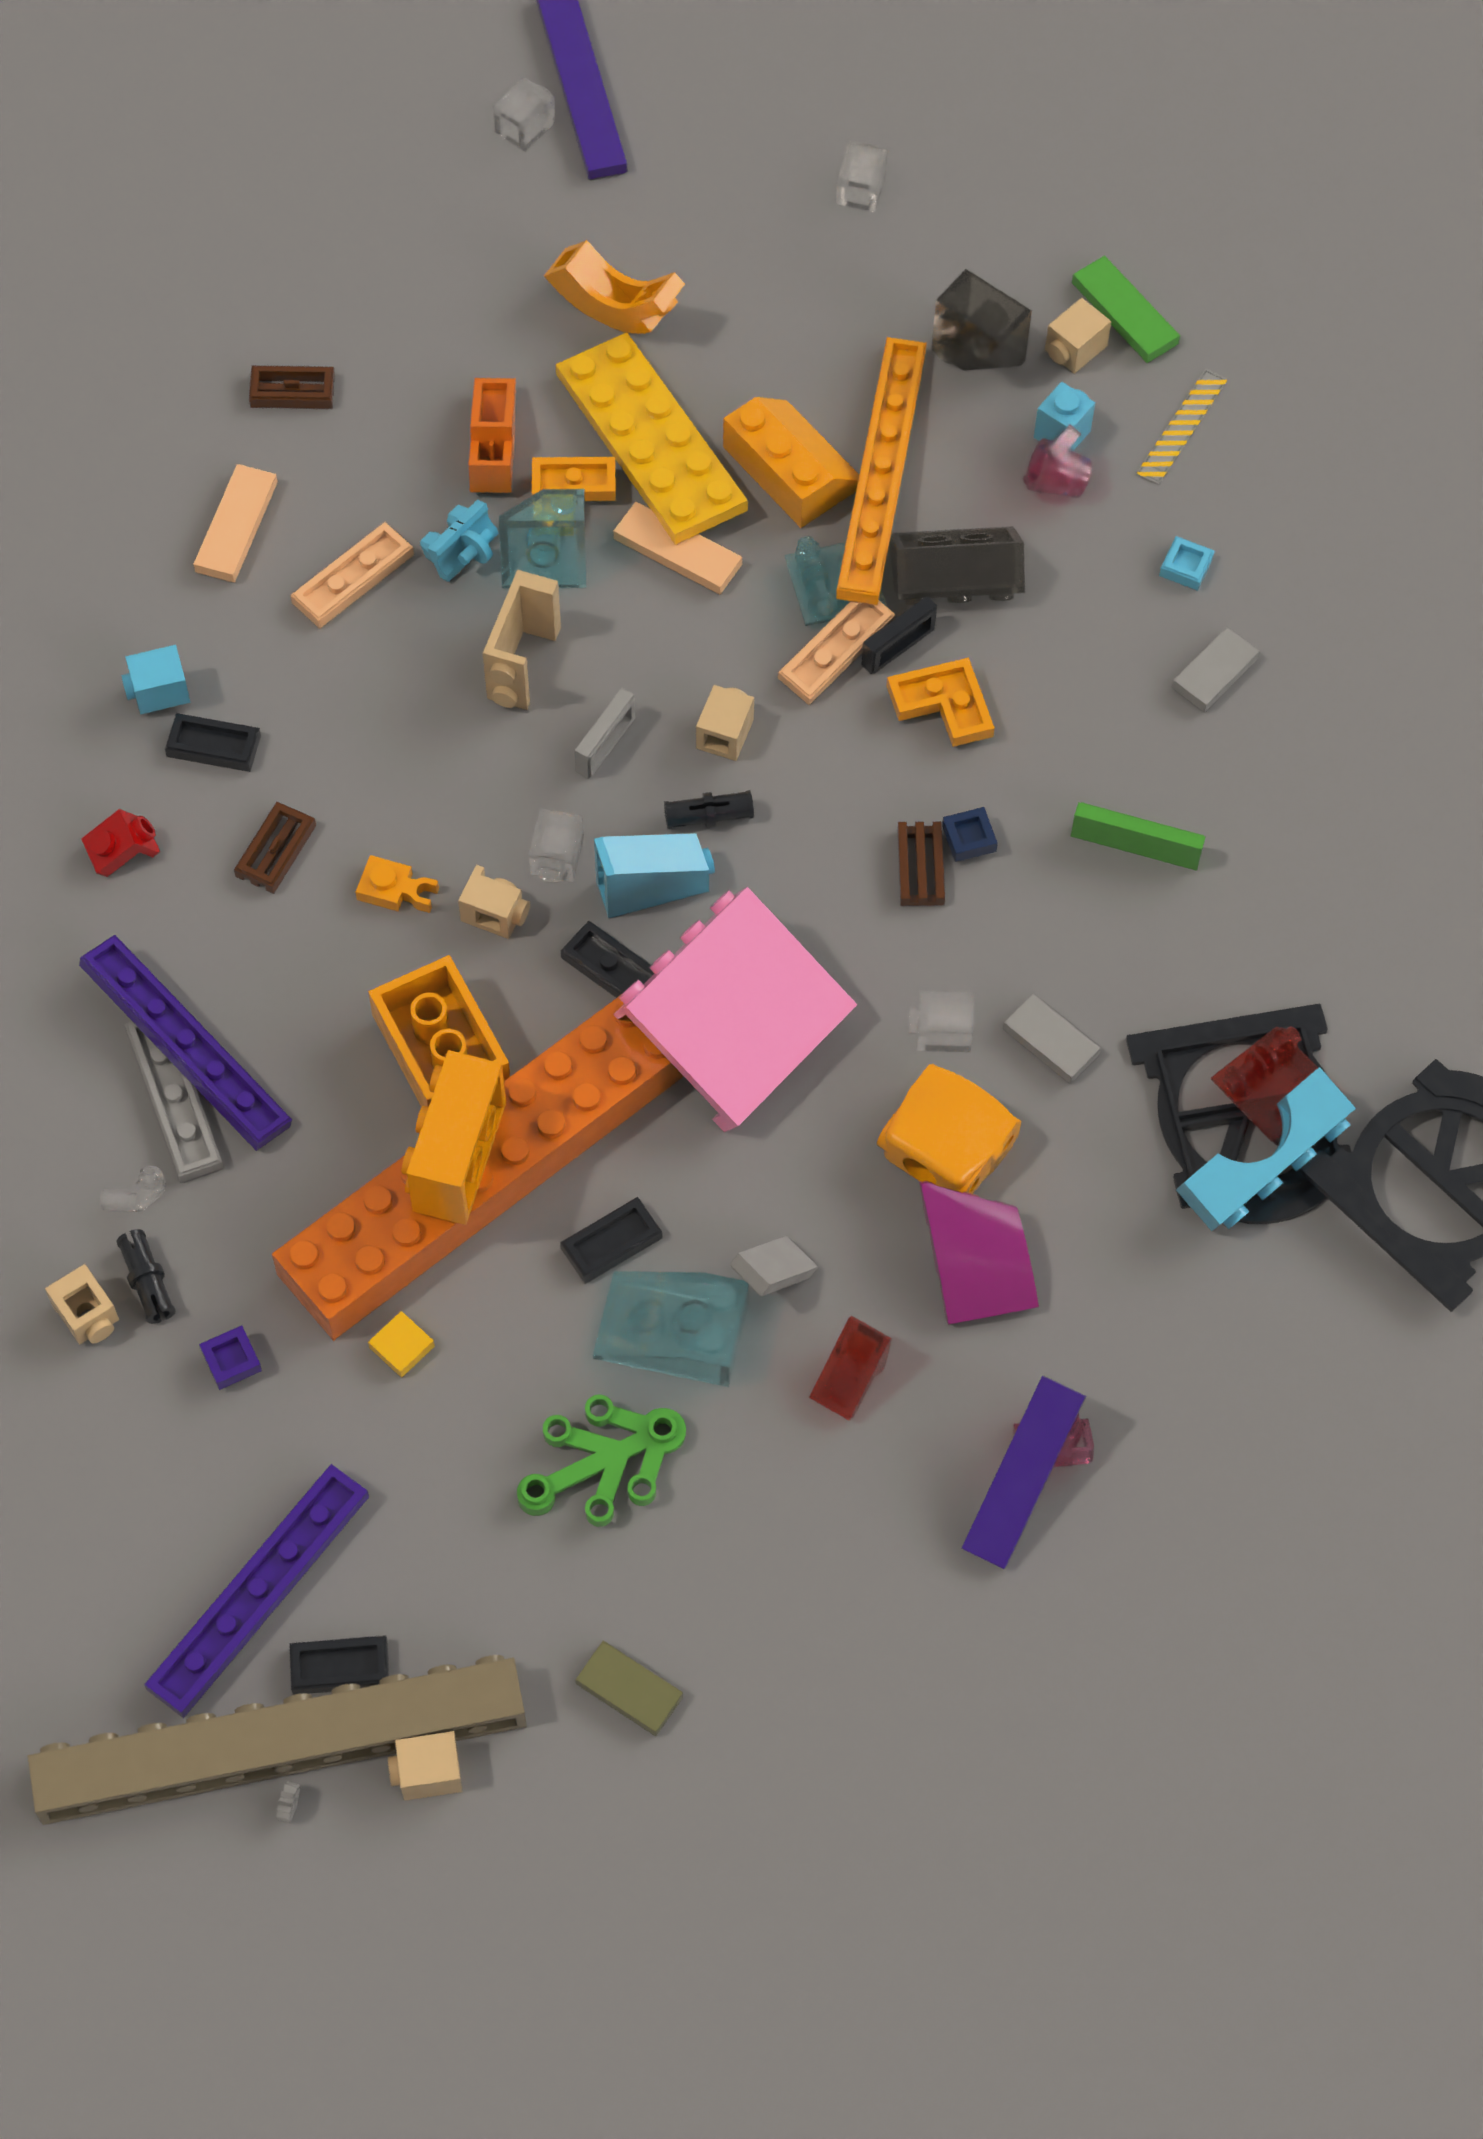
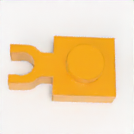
(390, 883)

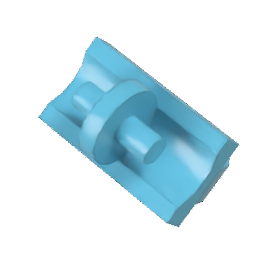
(462, 541)

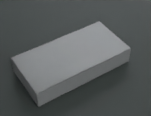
(1215, 669)
(605, 733)
(1051, 1038)
(773, 1266)

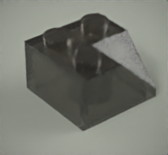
(979, 326)

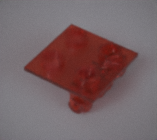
(1264, 1077)

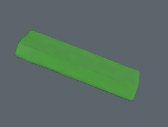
(1126, 308)
(1137, 836)

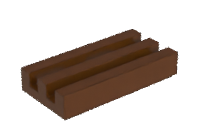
(292, 392)
(921, 832)
(259, 875)

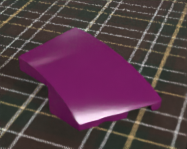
(978, 1254)

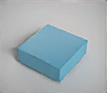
(1186, 563)

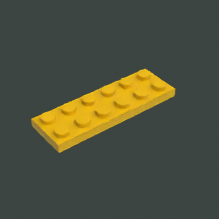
(651, 438)

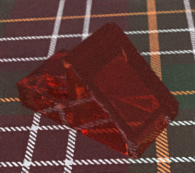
(851, 1367)

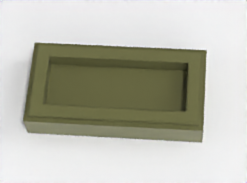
(629, 1688)

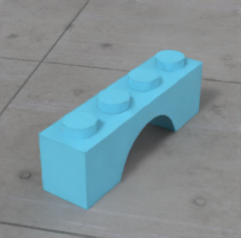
(1307, 1114)

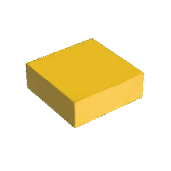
(401, 1344)

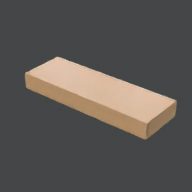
(235, 523)
(693, 558)
(352, 575)
(833, 649)

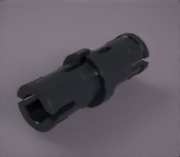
(709, 809)
(145, 1276)

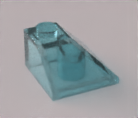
(546, 538)

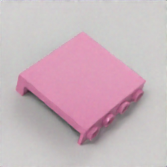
(736, 1005)

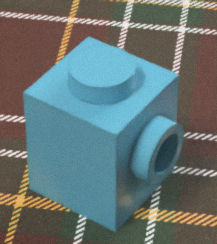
(1063, 408)
(156, 679)

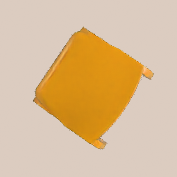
(948, 1131)

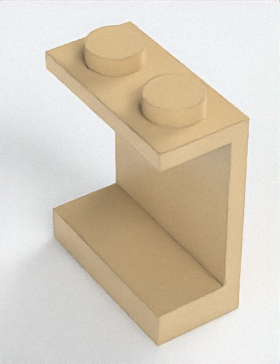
(528, 608)

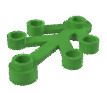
(607, 1457)

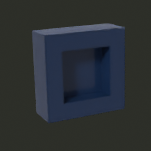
(969, 834)

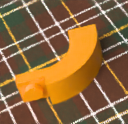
(609, 295)

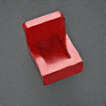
(119, 840)

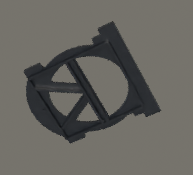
(1169, 1056)
(1348, 1180)

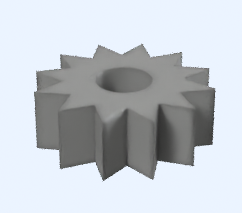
(288, 1802)

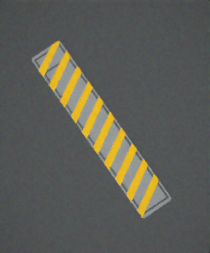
(1182, 426)

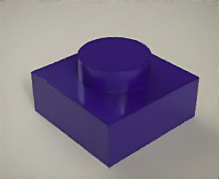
(230, 1357)

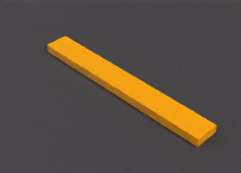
(881, 471)

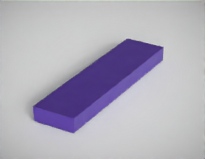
(1023, 1472)

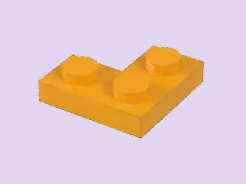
(593, 474)
(948, 690)

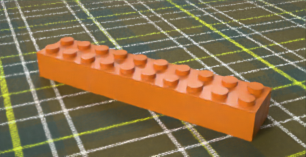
(551, 1116)

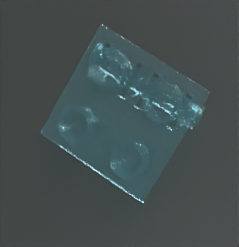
(816, 578)

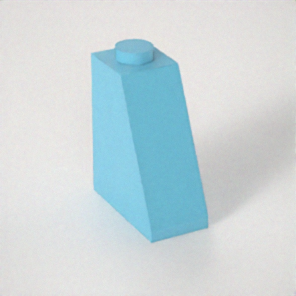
(649, 870)

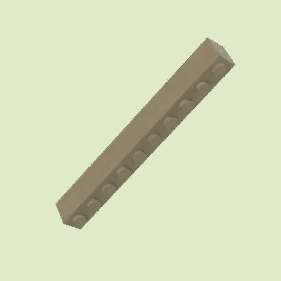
(273, 1740)

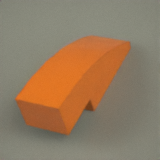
(492, 435)

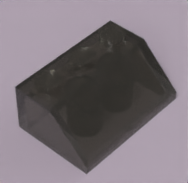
(957, 564)

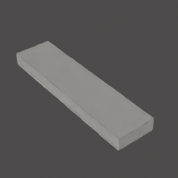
(177, 1110)

